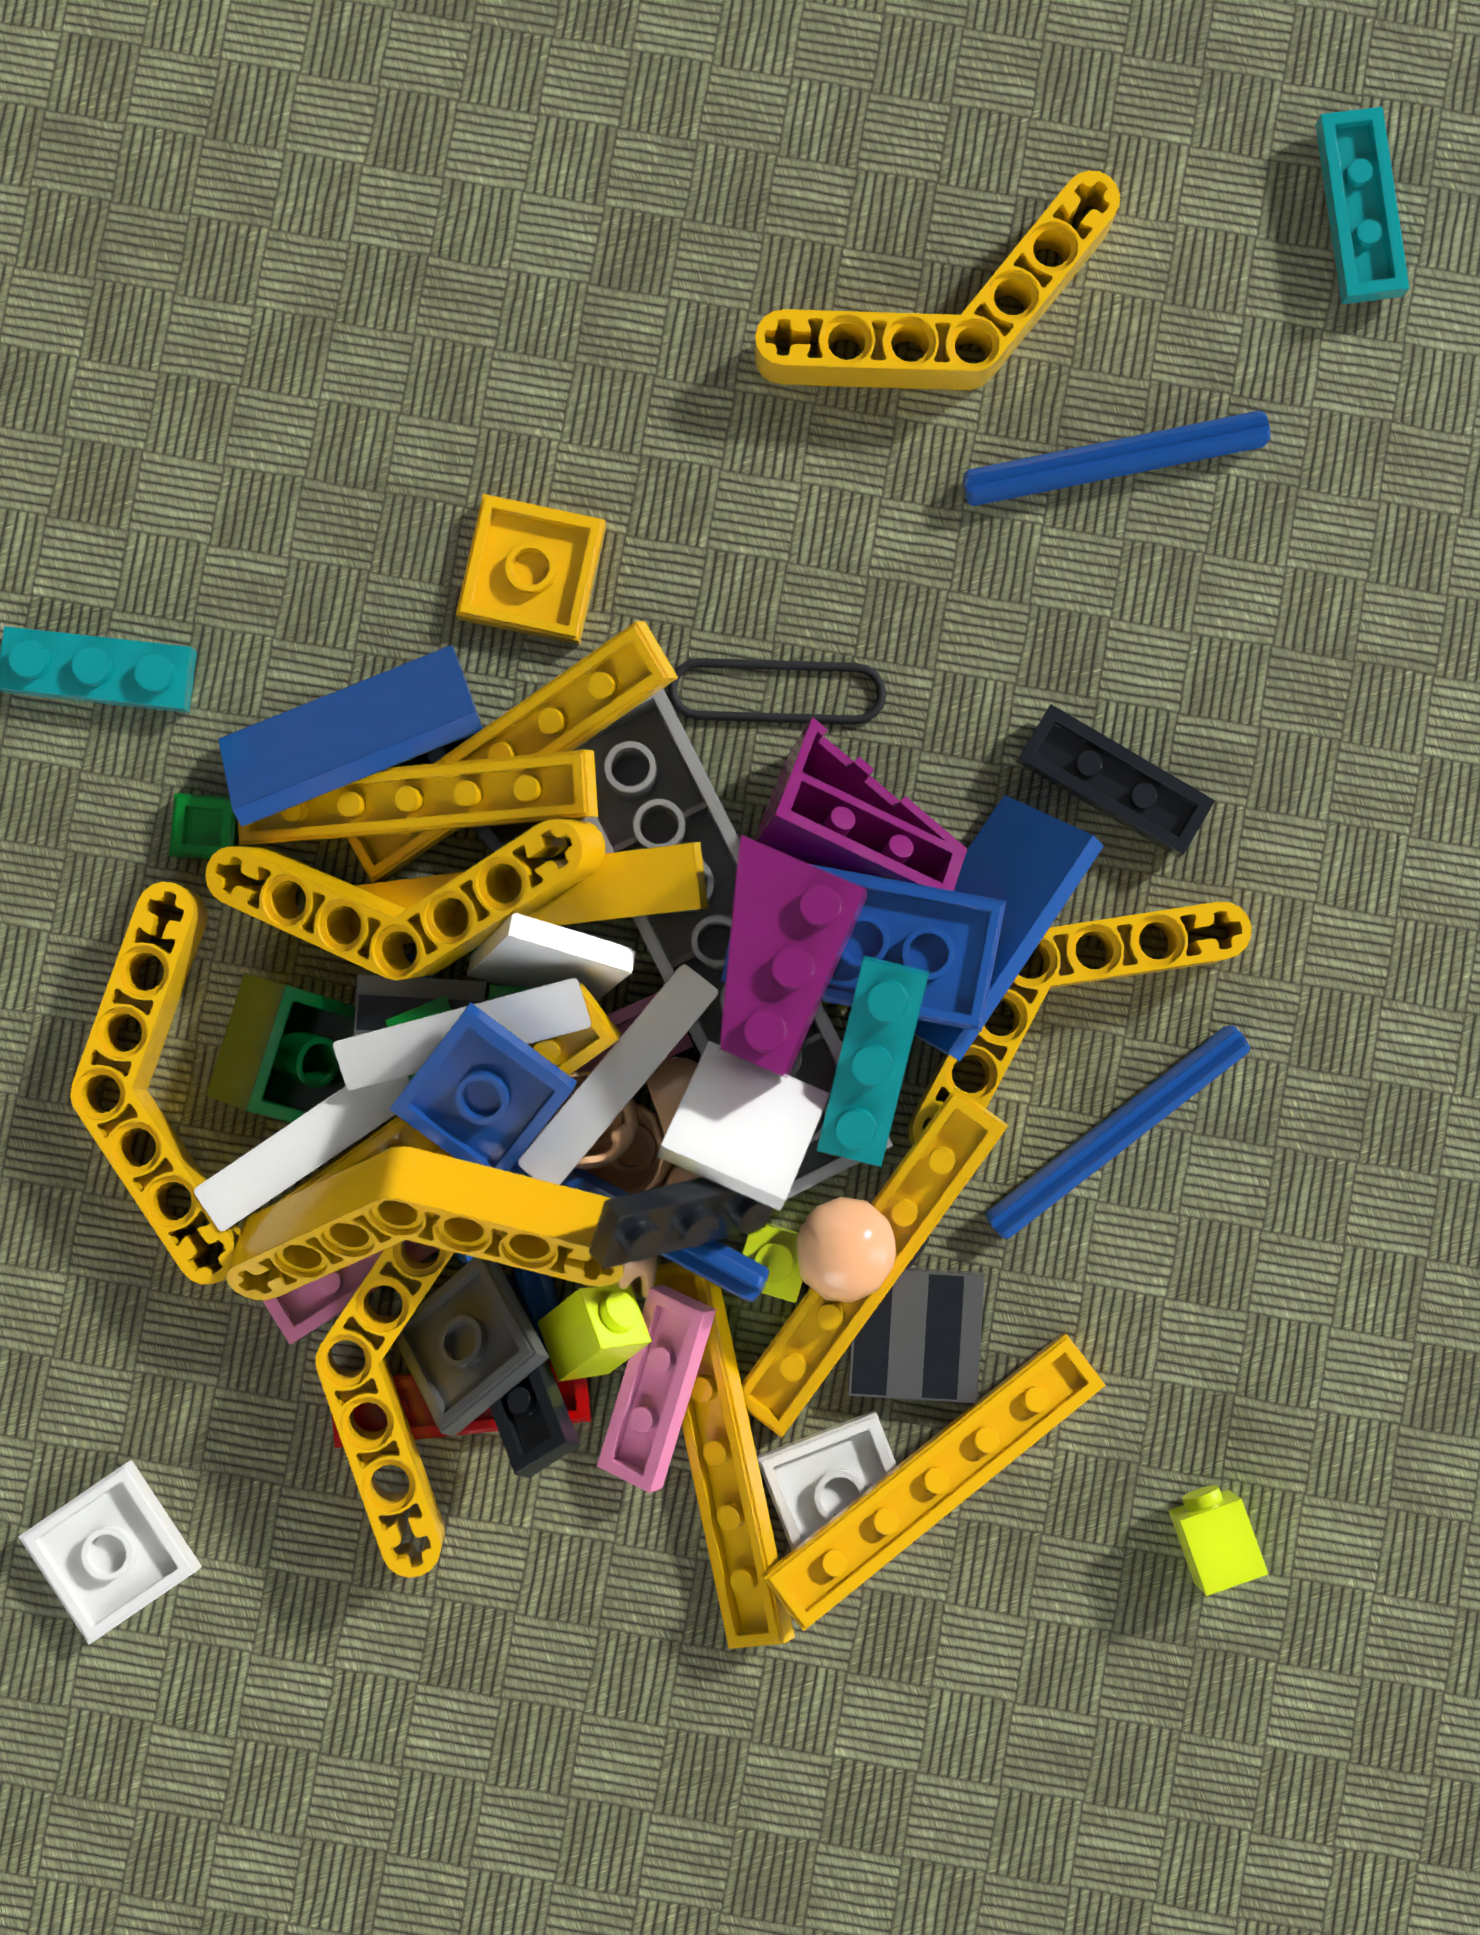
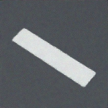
(406, 1046)
(618, 1076)
(296, 1151)

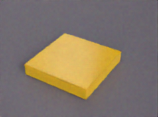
(531, 569)

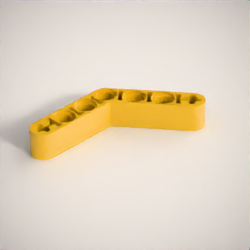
(941, 334)
(387, 924)
(1062, 969)
(133, 1074)
(424, 1201)
(375, 1385)

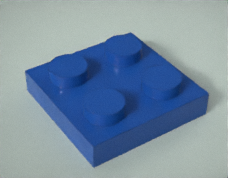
(483, 1092)

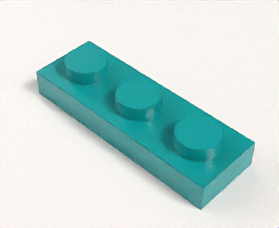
(1362, 205)
(97, 669)
(872, 1061)

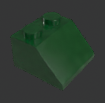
(280, 1050)

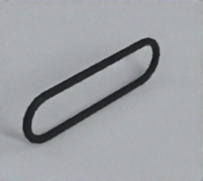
(778, 665)

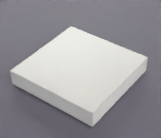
(542, 953)
(743, 1126)
(825, 1473)
(110, 1552)

